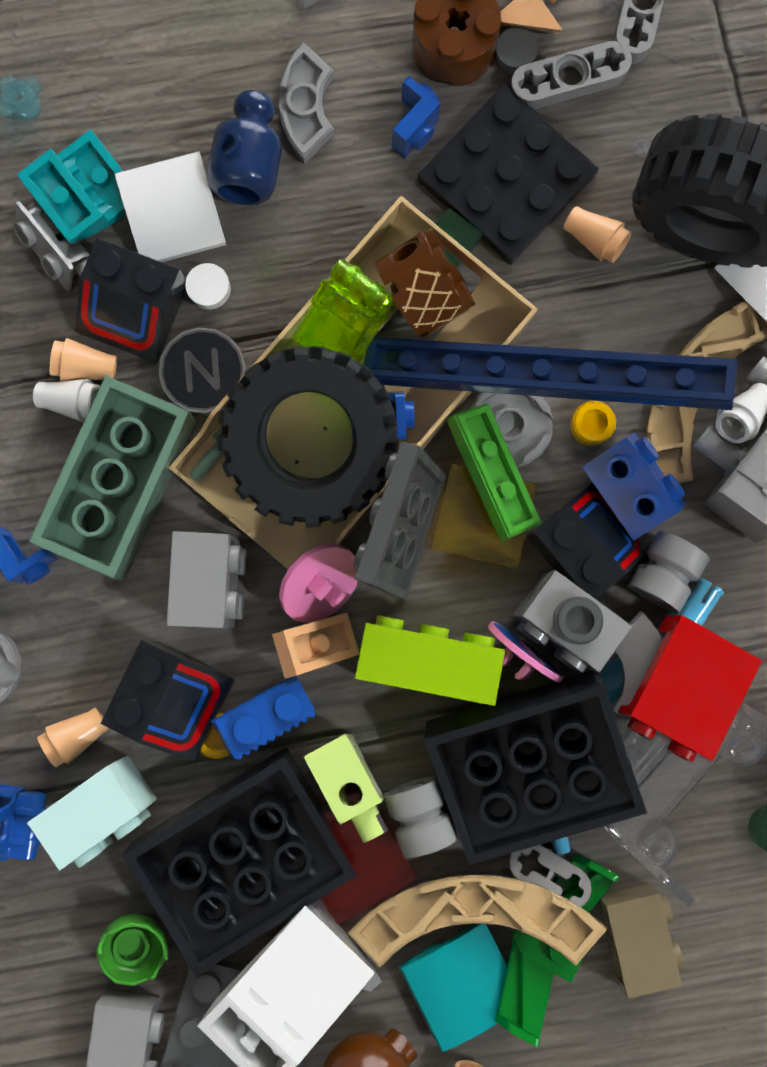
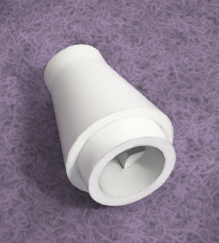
(67, 398)
(746, 417)

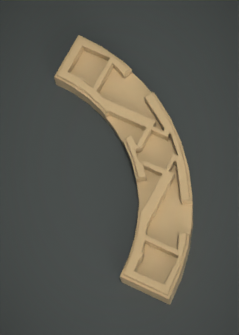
(672, 426)
(478, 901)

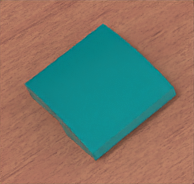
(77, 187)
(457, 985)

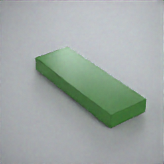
(493, 471)

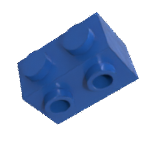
(635, 485)

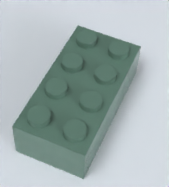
(113, 479)

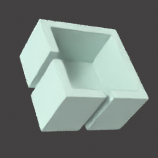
(82, 820)

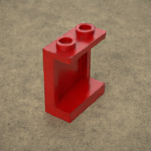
(691, 689)

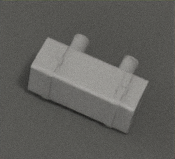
(743, 490)

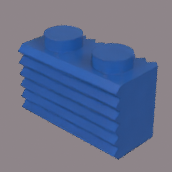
(263, 717)

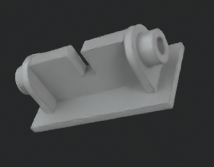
(57, 257)

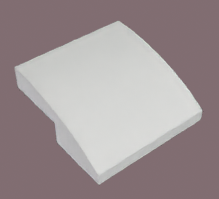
(171, 208)

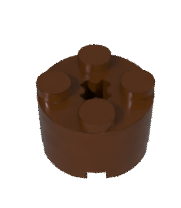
(455, 38)

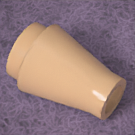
(599, 234)
(78, 361)
(71, 737)

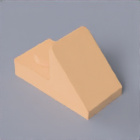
(530, 15)
(315, 645)

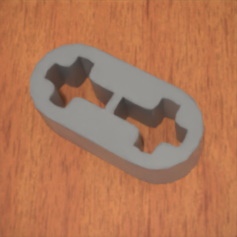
(556, 866)

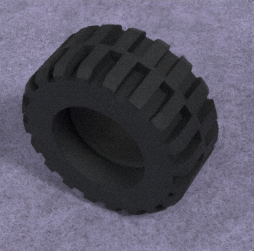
(707, 189)
(258, 472)

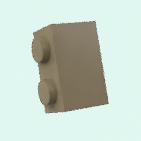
(641, 940)

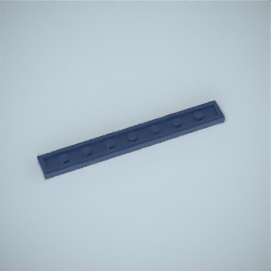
(555, 372)

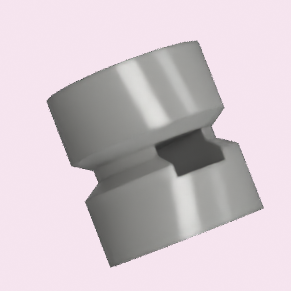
(669, 571)
(422, 822)

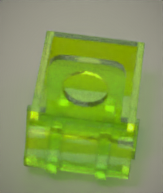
(345, 312)

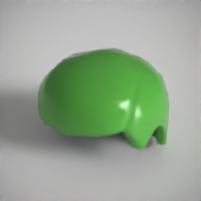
(132, 949)

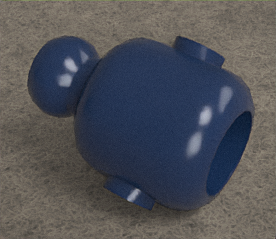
(245, 152)

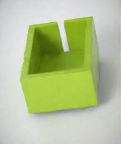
(430, 661)

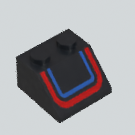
(128, 300)
(588, 543)
(167, 700)

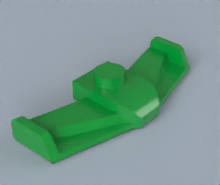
(535, 962)

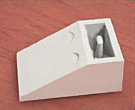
(286, 996)

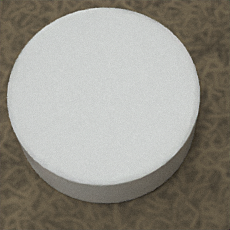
(208, 286)

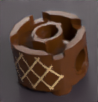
(425, 283)

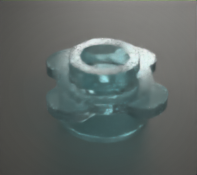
(22, 109)

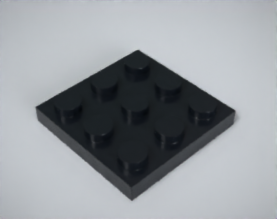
(507, 173)

